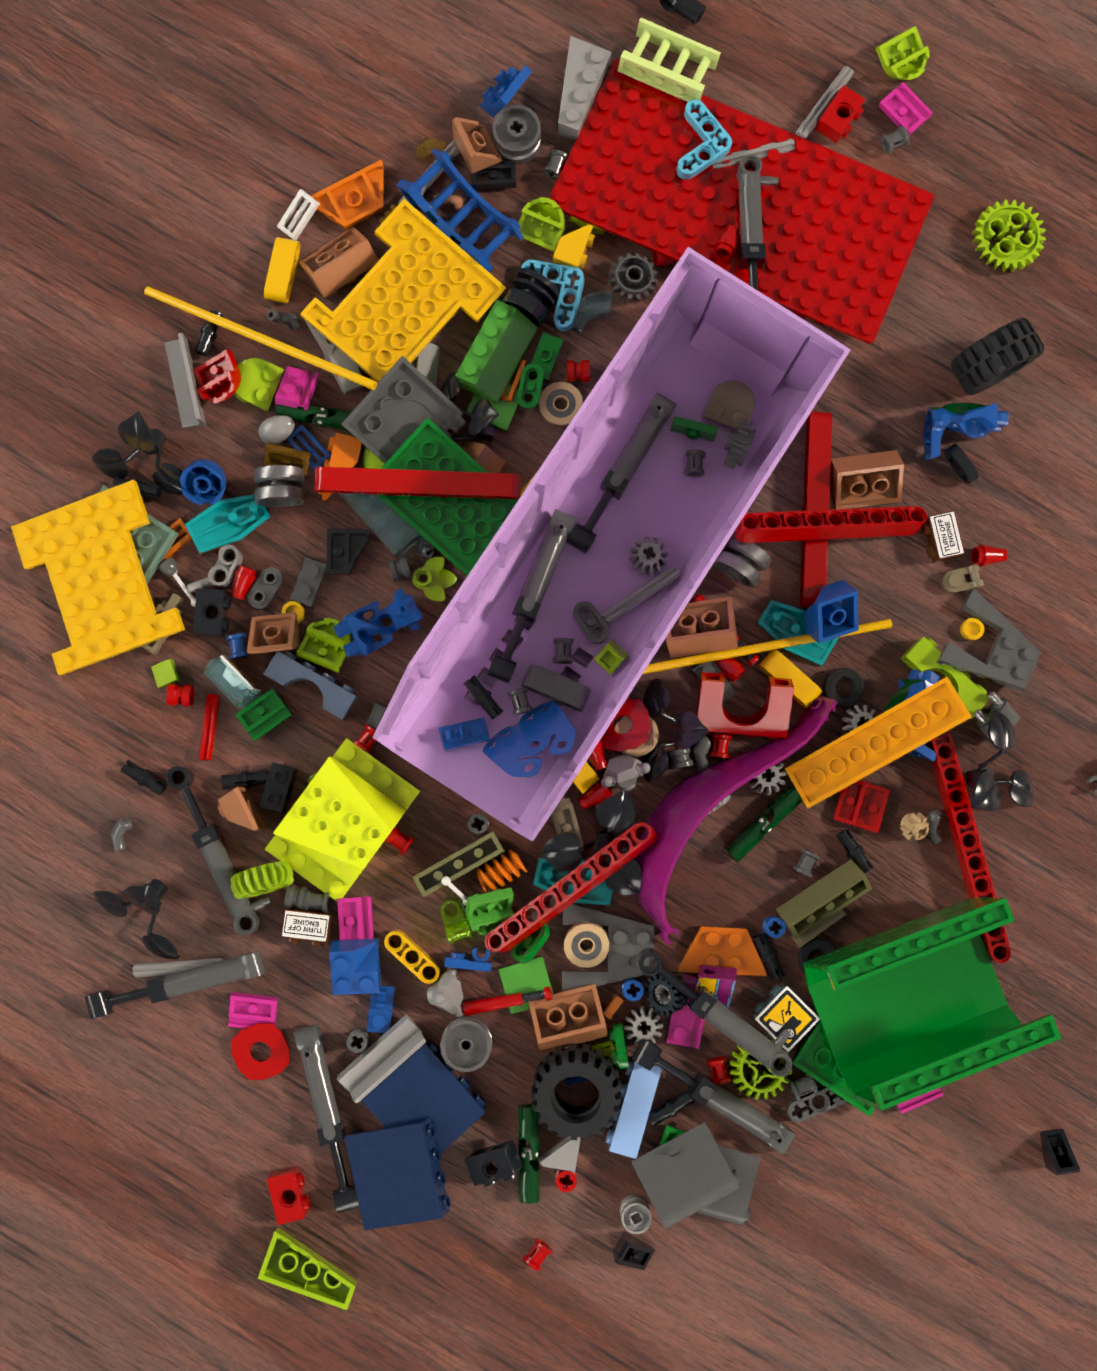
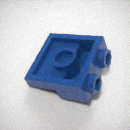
(507, 85)

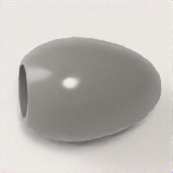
(276, 429)

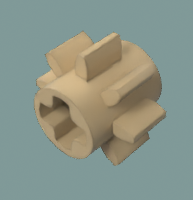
(914, 826)

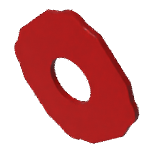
(637, 735)
(251, 1067)

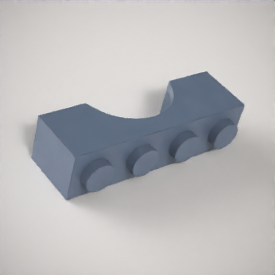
(287, 671)

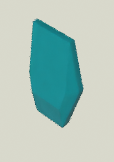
(226, 522)
(787, 621)
(547, 876)

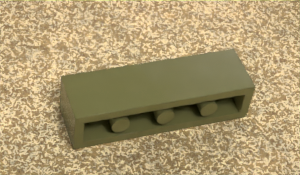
(458, 863)
(824, 899)

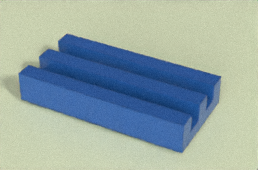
(295, 433)

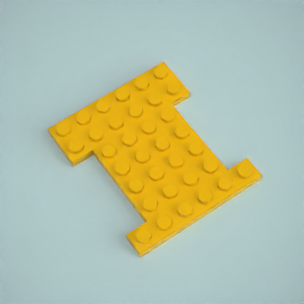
(405, 295)
(96, 575)

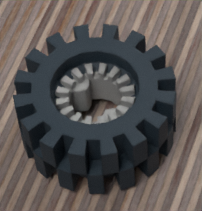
(666, 1005)

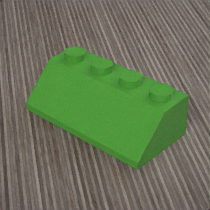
(496, 352)

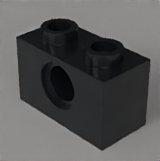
(205, 601)
(278, 787)
(503, 1155)

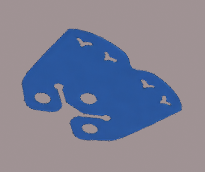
(517, 744)

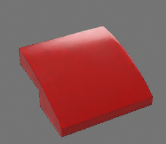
(862, 806)

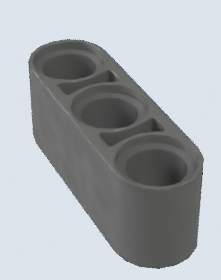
(556, 687)

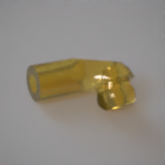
(423, 149)

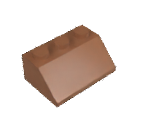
(339, 262)
(867, 479)
(703, 628)
(568, 1018)

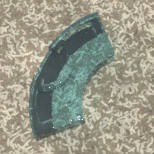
(591, 306)

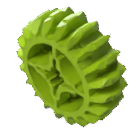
(261, 880)
(756, 1076)

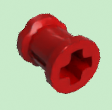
(364, 736)
(720, 746)
(399, 840)
(719, 1070)
(571, 1183)
(537, 1254)

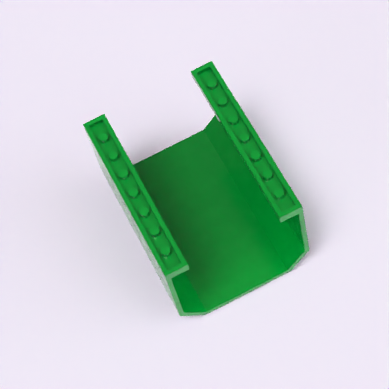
(920, 1005)

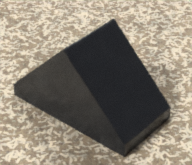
(1058, 1153)
(632, 1252)

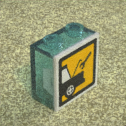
(232, 681)
(785, 1011)

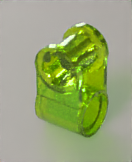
(455, 922)

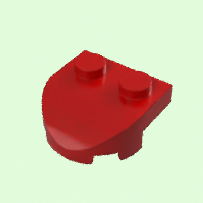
(218, 377)

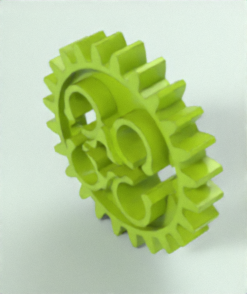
(1000, 218)

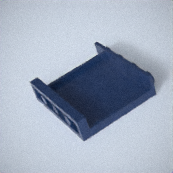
(424, 1089)
(398, 1175)

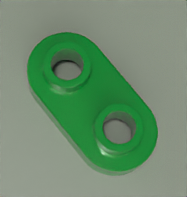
(530, 386)
(532, 944)
(621, 1055)

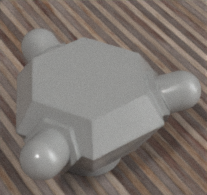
(623, 771)
(447, 993)

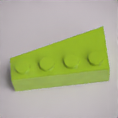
(305, 1272)

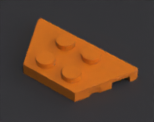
(354, 196)
(723, 948)

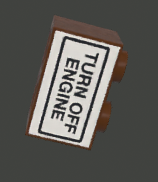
(943, 537)
(307, 925)

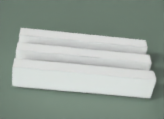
(305, 219)

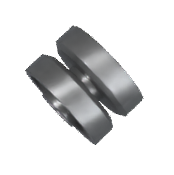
(517, 134)
(279, 486)
(742, 562)
(474, 1055)

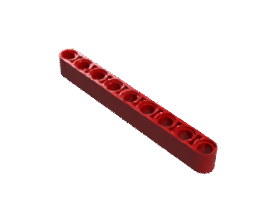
(417, 483)
(816, 497)
(830, 524)
(581, 887)

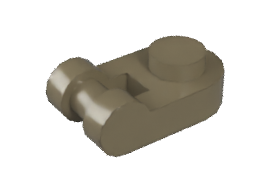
(955, 581)

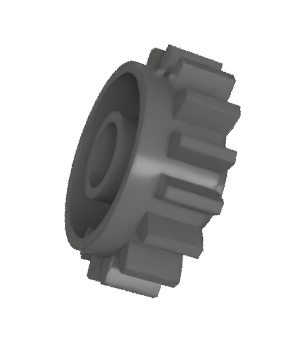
(631, 288)
(739, 444)

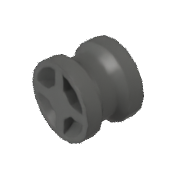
(400, 569)
(680, 758)
(294, 897)

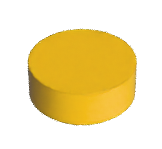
(292, 607)
(972, 629)

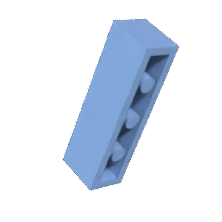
(634, 1110)

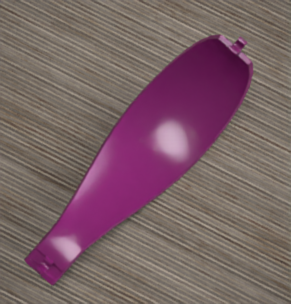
(698, 794)

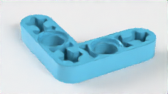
(710, 141)
(563, 281)

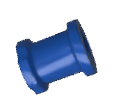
(237, 646)
(778, 931)
(638, 992)

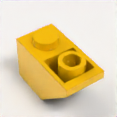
(573, 246)

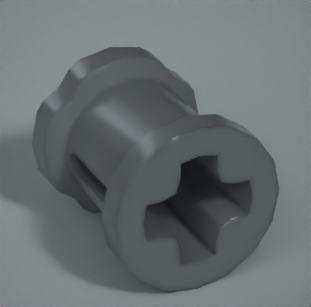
(895, 139)
(556, 164)
(695, 463)
(563, 650)
(520, 701)
(472, 820)
(806, 863)
(316, 901)
(357, 1048)
(802, 1086)

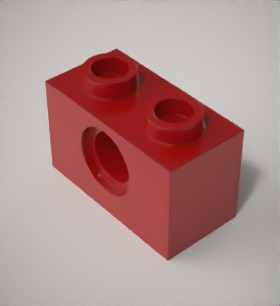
(845, 103)
(284, 1208)

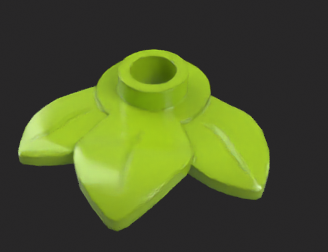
(437, 579)

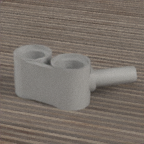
(220, 566)

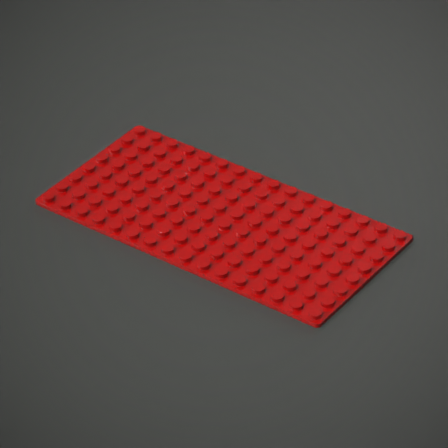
(829, 226)

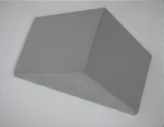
(562, 1156)

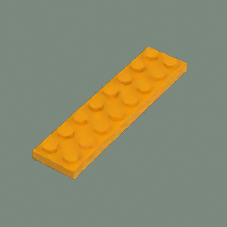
(878, 742)

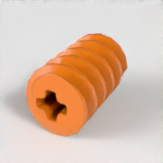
(500, 871)

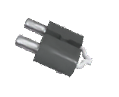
(1000, 705)

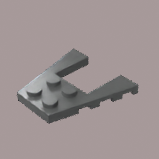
(1011, 655)
(625, 943)

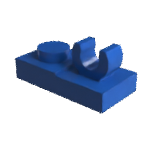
(464, 734)
(458, 960)
(381, 1010)

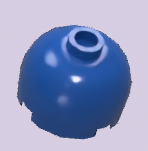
(205, 481)

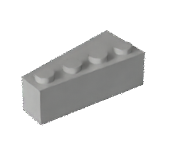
(582, 81)

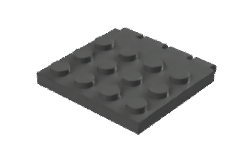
(398, 408)

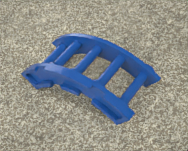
(412, 193)

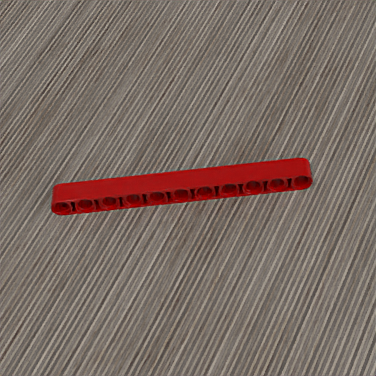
(969, 828)

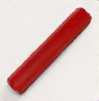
(209, 727)

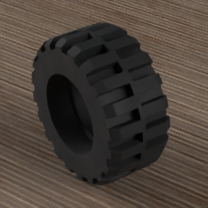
(997, 356)
(570, 1119)

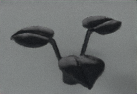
(481, 415)
(136, 433)
(686, 734)
(986, 793)
(617, 814)
(148, 899)

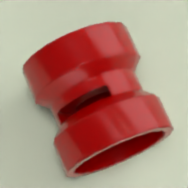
(578, 371)
(180, 695)

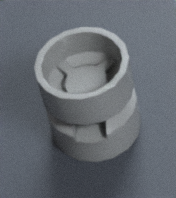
(635, 1214)

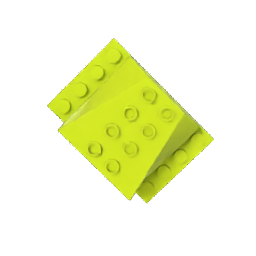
(341, 819)

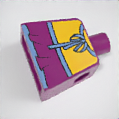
(716, 979)

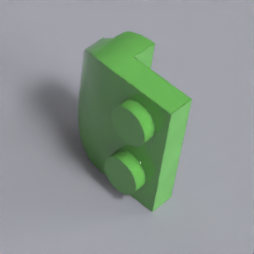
(489, 910)

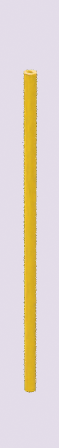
(261, 338)
(755, 648)

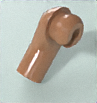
(456, 199)

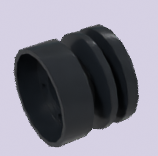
(532, 295)

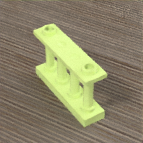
(661, 77)

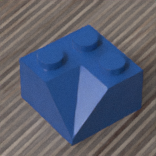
(833, 612)
(355, 966)

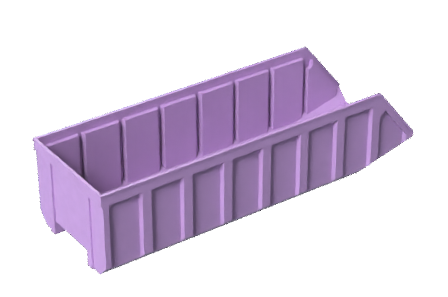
(686, 343)

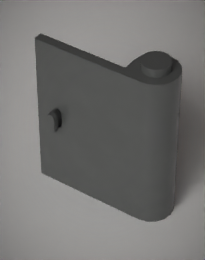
(687, 1179)
(735, 1206)

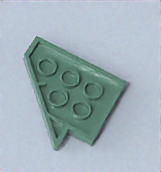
(151, 543)

